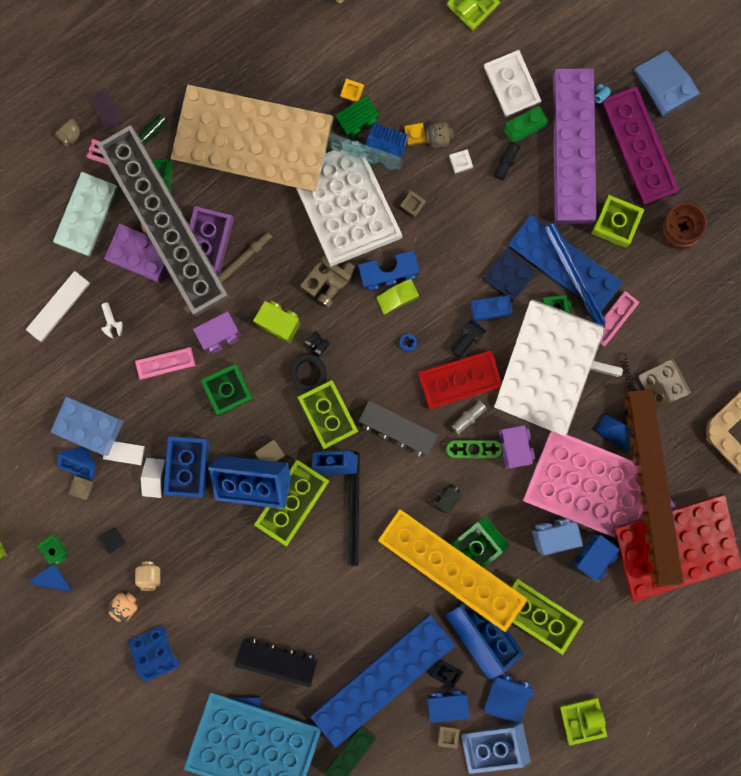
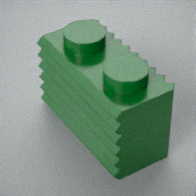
(357, 117)
(525, 124)

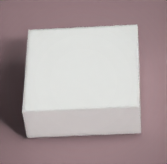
(461, 161)

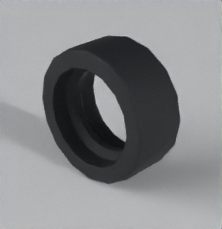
(308, 358)

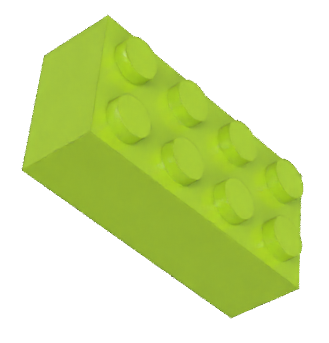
(303, 493)
(545, 618)

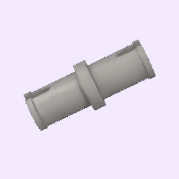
(468, 417)

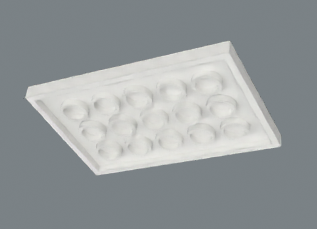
(349, 208)
(549, 367)

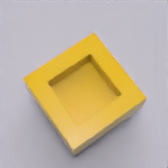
(352, 91)
(416, 134)

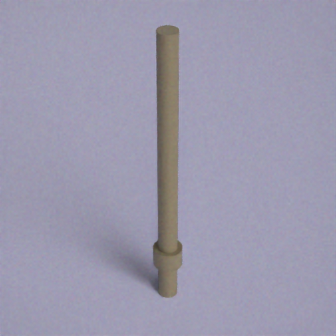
(255, 247)

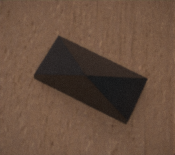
(445, 673)

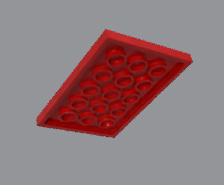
(703, 540)

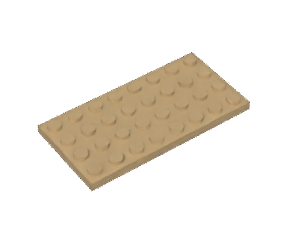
(252, 138)

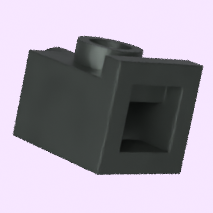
(447, 498)

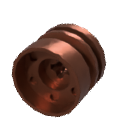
(692, 220)

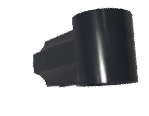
(470, 335)

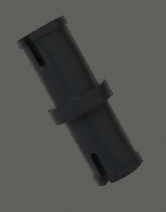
(506, 160)

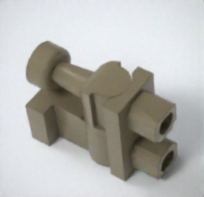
(333, 276)

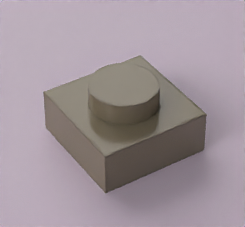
(413, 204)
(81, 488)
(448, 737)

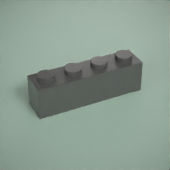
(398, 428)

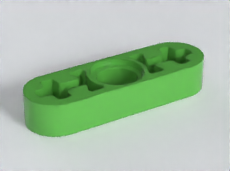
(469, 455)

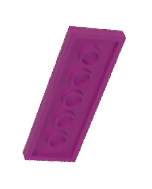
(640, 146)

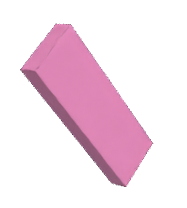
(617, 315)
(165, 363)

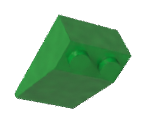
(481, 542)

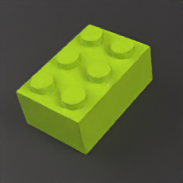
(328, 414)

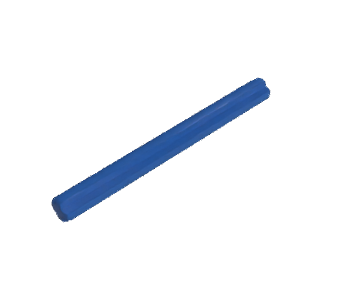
(575, 274)

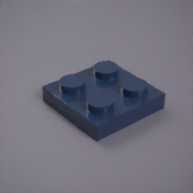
(509, 275)

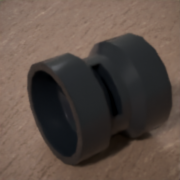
(316, 343)

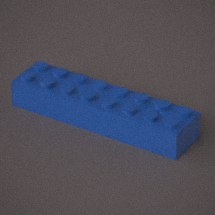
(382, 680)

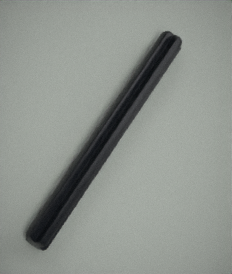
(353, 530)

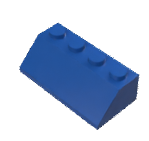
(250, 481)
(487, 643)

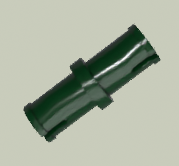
(151, 129)

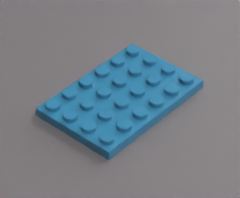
(249, 741)

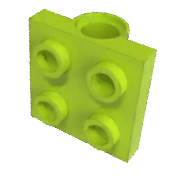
(473, 11)
(583, 721)

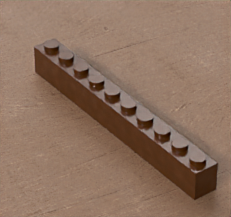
(654, 489)

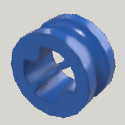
(410, 337)

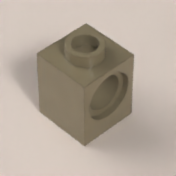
(270, 452)

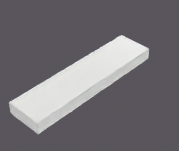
(58, 306)

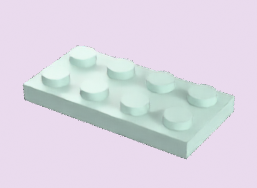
(85, 214)

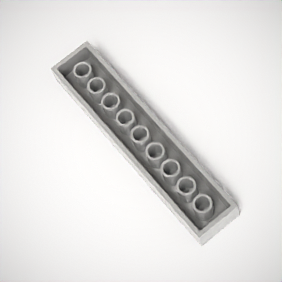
(163, 220)

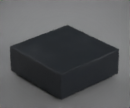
(112, 540)

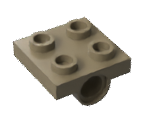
(666, 383)

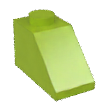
(398, 296)

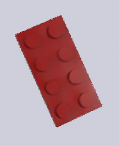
(460, 379)

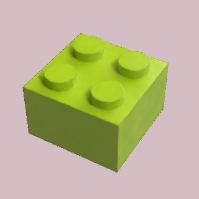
(617, 221)
(277, 321)

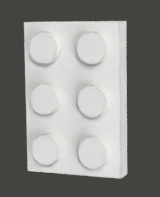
(512, 83)

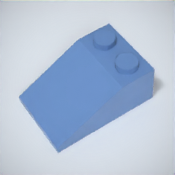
(666, 83)
(496, 748)

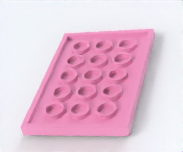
(585, 484)

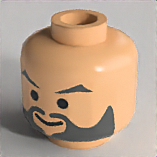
(122, 607)

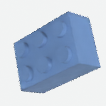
(87, 426)
(556, 537)

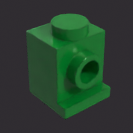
(562, 301)
(53, 542)

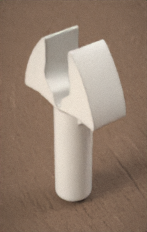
(110, 321)

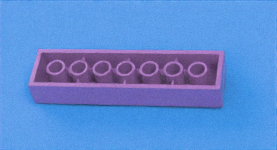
(574, 146)

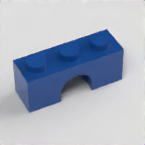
(373, 277)

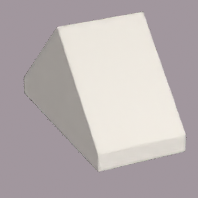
(153, 477)

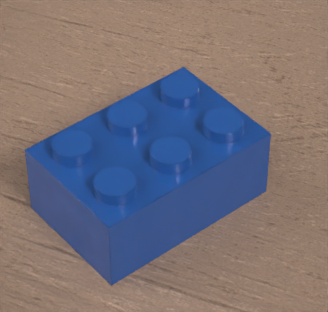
(186, 467)

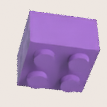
(218, 333)
(516, 447)

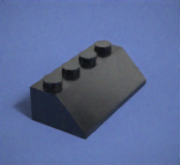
(276, 662)

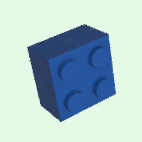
(596, 557)

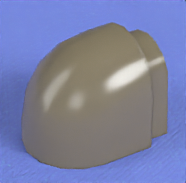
(69, 133)

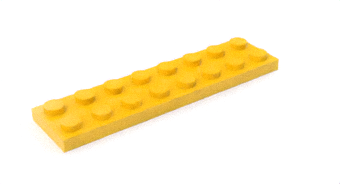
(453, 570)

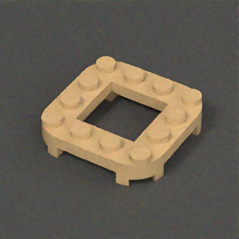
(718, 433)

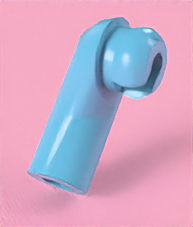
(602, 93)

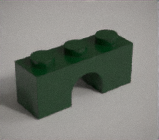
(352, 753)

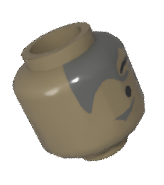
(438, 134)

